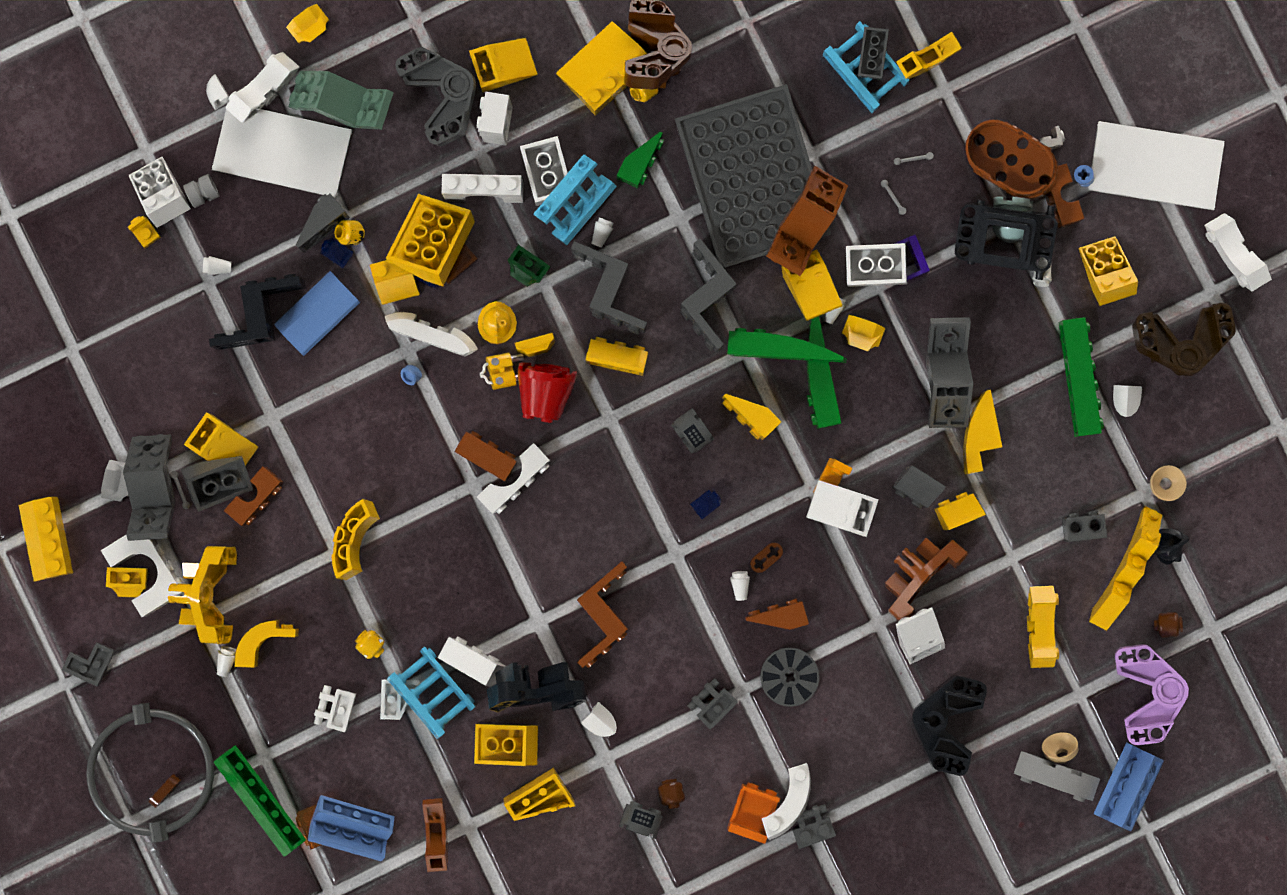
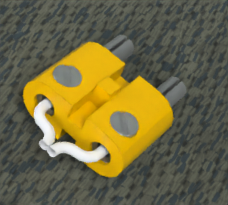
(501, 370)

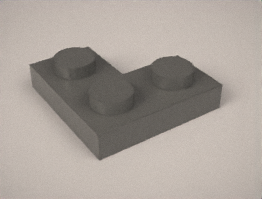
(90, 669)

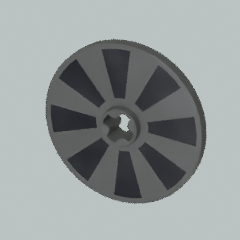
(791, 692)

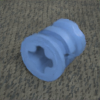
(1079, 172)

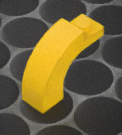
(929, 57)
(249, 646)

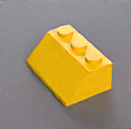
(617, 356)

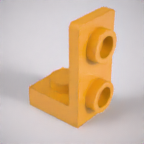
(834, 472)

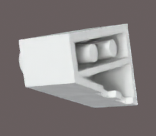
(471, 661)

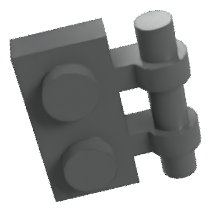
(716, 708)
(814, 831)

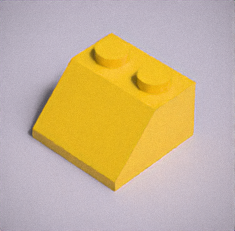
(393, 282)
(959, 511)

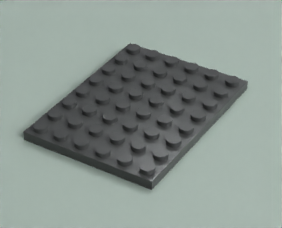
(746, 170)

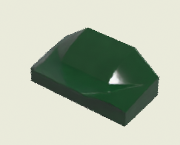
(527, 267)

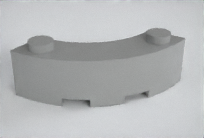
(1059, 777)

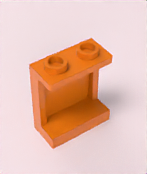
(750, 809)

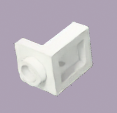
(1057, 141)

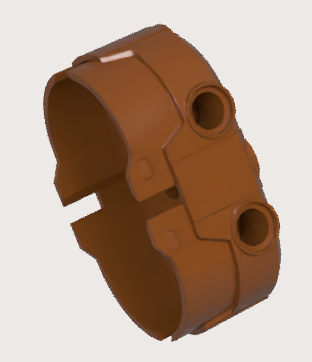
(1034, 155)

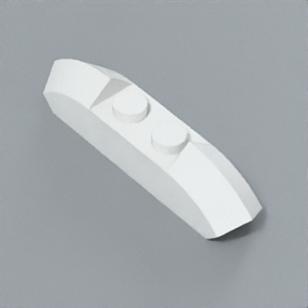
(455, 342)

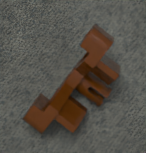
(655, 29)

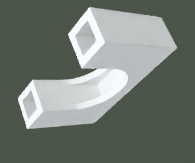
(458, 186)
(157, 595)

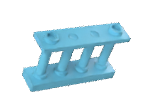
(859, 85)
(585, 207)
(424, 711)

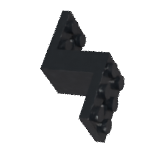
(257, 312)

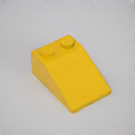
(506, 744)

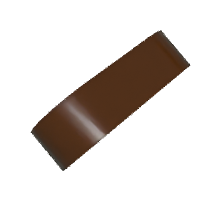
(769, 561)
(164, 791)

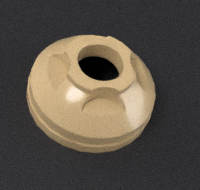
(1177, 480)
(1060, 743)

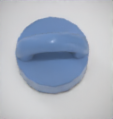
(411, 374)

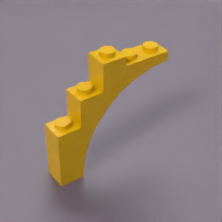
(1131, 569)

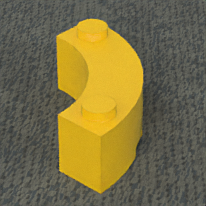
(349, 538)
(1040, 622)

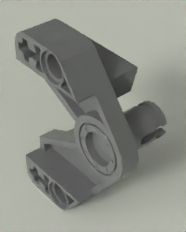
(456, 85)

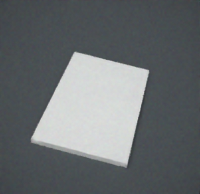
(283, 151)
(1156, 165)

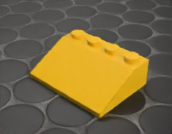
(599, 67)
(431, 239)

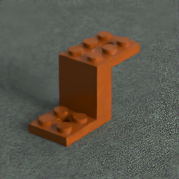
(807, 221)
(603, 615)

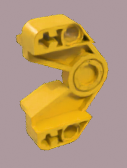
(199, 594)

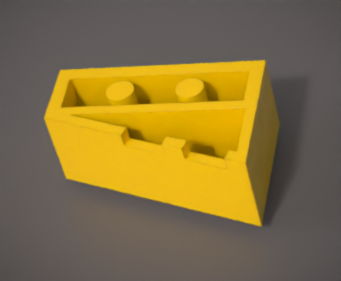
(539, 796)

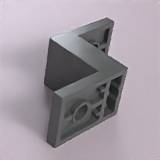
(608, 288)
(707, 295)
(949, 372)
(149, 487)

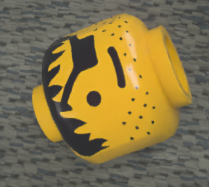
(349, 232)

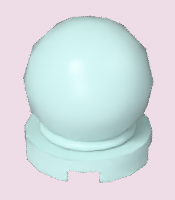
(1007, 234)

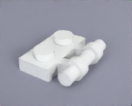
(340, 711)

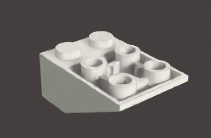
(159, 192)
(842, 508)
(920, 635)

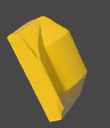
(308, 24)
(862, 333)
(536, 345)
(127, 581)

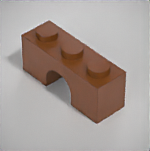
(1066, 212)
(267, 485)

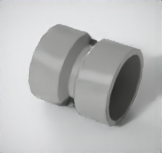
(200, 191)

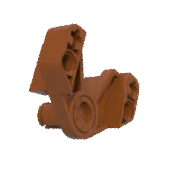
(920, 573)

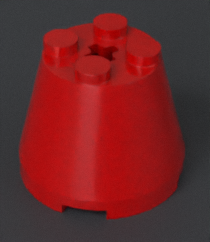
(544, 390)

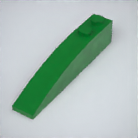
(775, 346)
(820, 384)

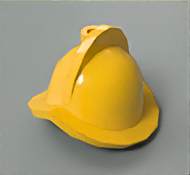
(497, 323)

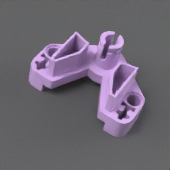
(1167, 689)

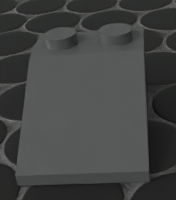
(321, 222)
(216, 481)
(918, 487)

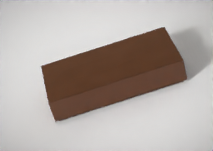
(463, 261)

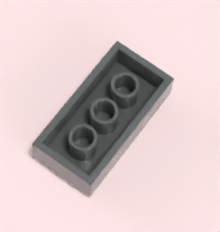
(873, 53)

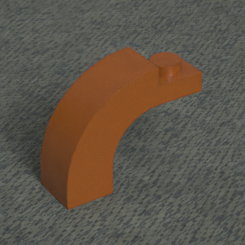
(436, 835)

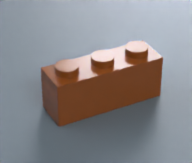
(486, 455)

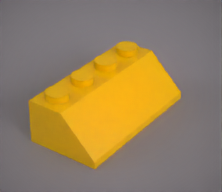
(45, 538)

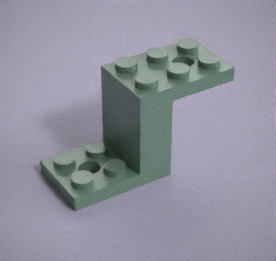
(340, 99)

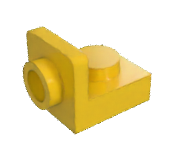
(144, 231)

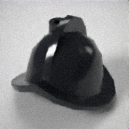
(1170, 546)

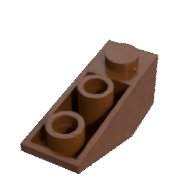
(786, 617)

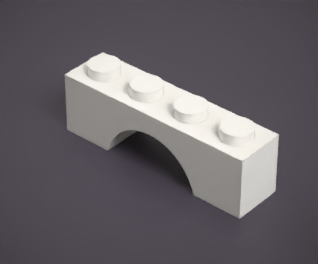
(532, 461)

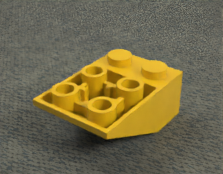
(503, 63)
(1108, 271)
(814, 288)
(757, 417)
(217, 440)

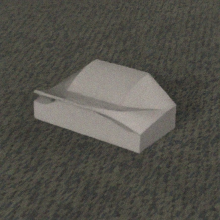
(113, 482)

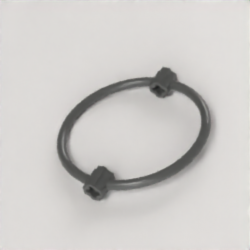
(158, 829)

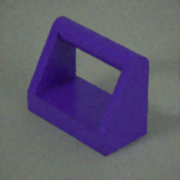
(917, 255)

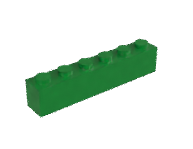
(1080, 377)
(259, 801)

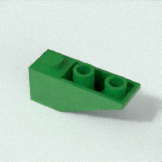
(635, 165)

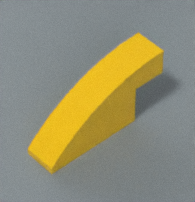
(981, 433)

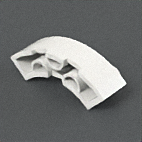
(262, 88)
(1228, 241)
(793, 805)

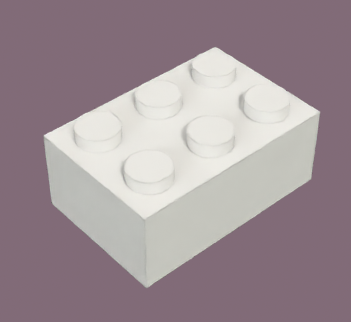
(495, 118)
(544, 167)
(876, 265)

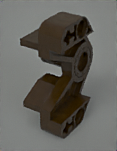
(1187, 356)

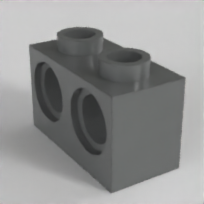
(1084, 531)

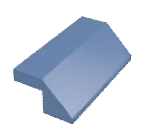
(316, 313)
(1128, 787)
(350, 828)

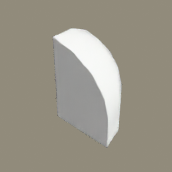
(216, 93)
(1127, 399)
(600, 721)

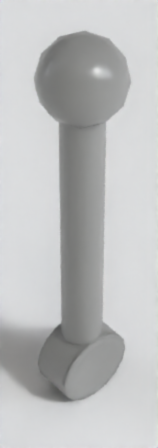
(897, 161)
(902, 210)
(174, 474)

